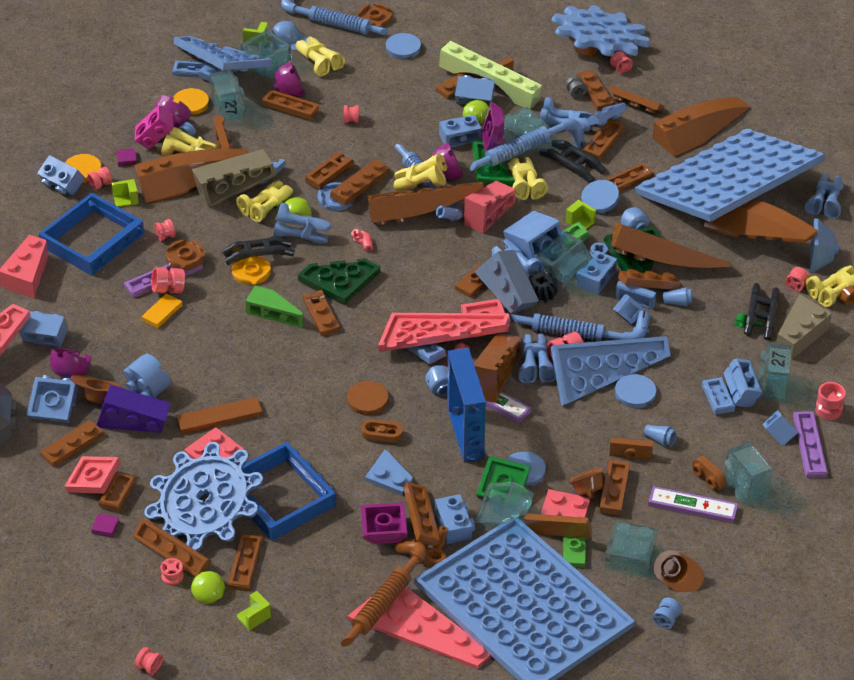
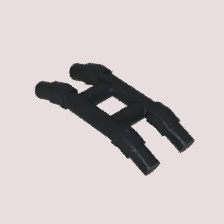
(574, 165)
(279, 248)
(754, 313)

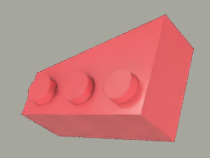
(487, 206)
(25, 267)

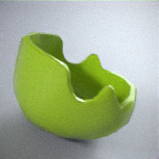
(478, 109)
(299, 206)
(208, 587)

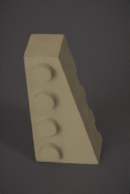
(232, 176)

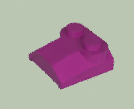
(493, 128)
(383, 523)

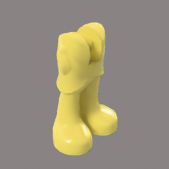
(323, 57)
(176, 142)
(428, 170)
(523, 172)
(272, 195)
(823, 290)

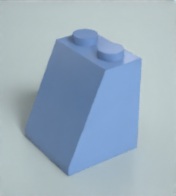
(533, 233)

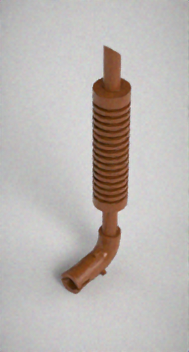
(388, 591)

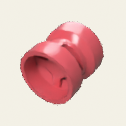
(100, 178)

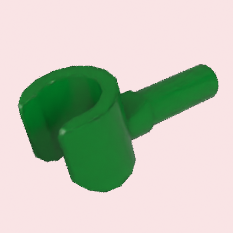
(741, 321)

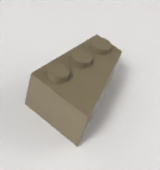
(803, 325)

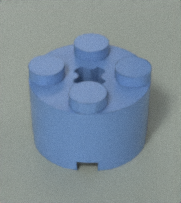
(146, 376)

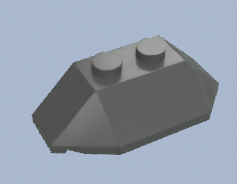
(7, 409)

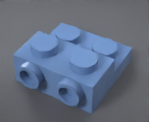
(52, 399)

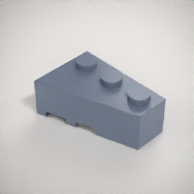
(508, 281)

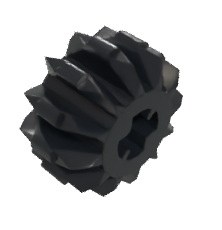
(544, 286)

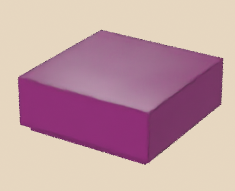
(126, 157)
(105, 525)

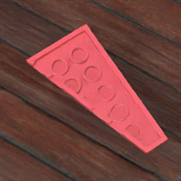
(420, 329)

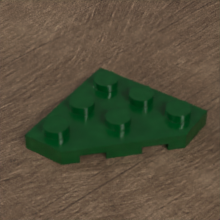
(627, 261)
(340, 279)

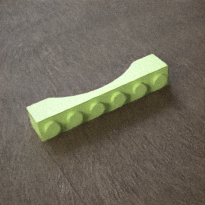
(519, 88)

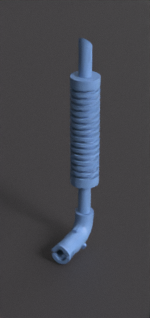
(334, 18)
(530, 141)
(451, 212)
(584, 330)

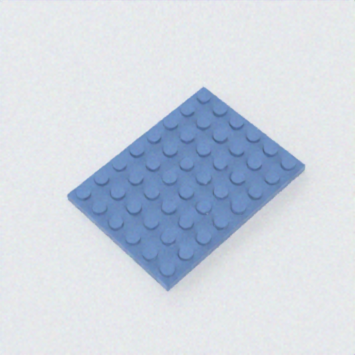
(729, 174)
(524, 603)

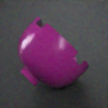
(288, 80)
(180, 111)
(453, 170)
(69, 363)

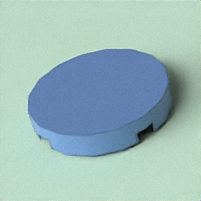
(403, 46)
(601, 195)
(329, 203)
(635, 391)
(534, 461)

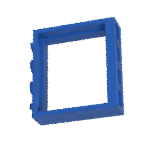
(132, 231)
(462, 392)
(273, 458)

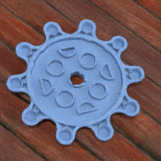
(601, 30)
(209, 475)

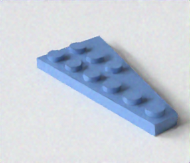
(224, 58)
(592, 365)

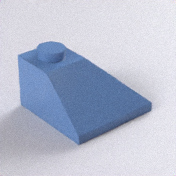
(822, 247)

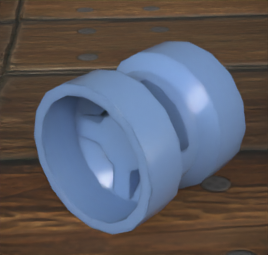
(667, 612)

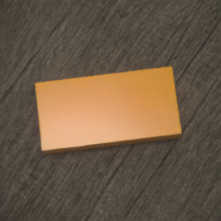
(162, 311)

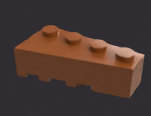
(497, 363)

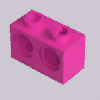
(154, 127)

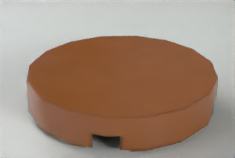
(378, 14)
(185, 254)
(367, 397)

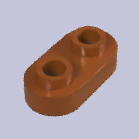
(383, 430)
(709, 472)

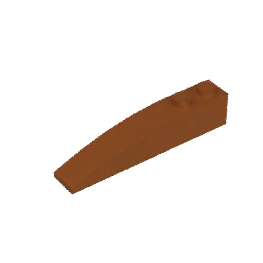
(696, 124)
(173, 174)
(407, 204)
(762, 219)
(661, 250)

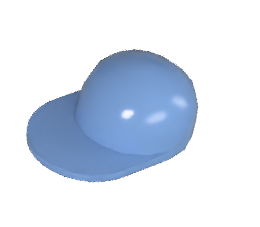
(289, 33)

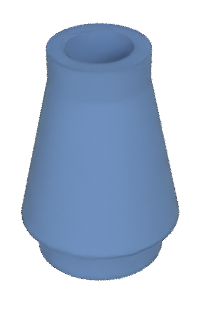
(678, 297)
(662, 434)

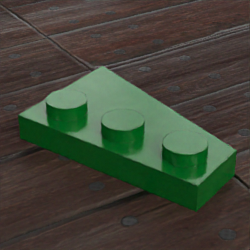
(487, 173)

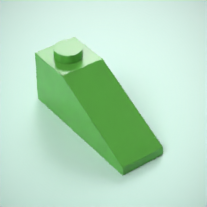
(272, 306)

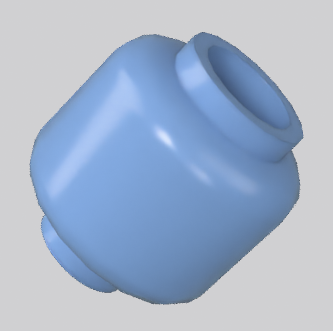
(635, 218)
(437, 380)

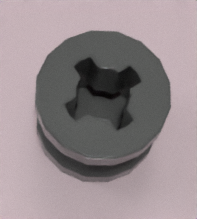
(576, 86)

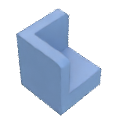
(628, 308)
(780, 428)

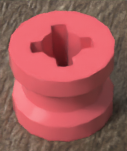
(621, 62)
(351, 114)
(164, 230)
(797, 279)
(171, 566)
(149, 661)

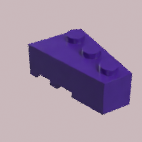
(132, 411)

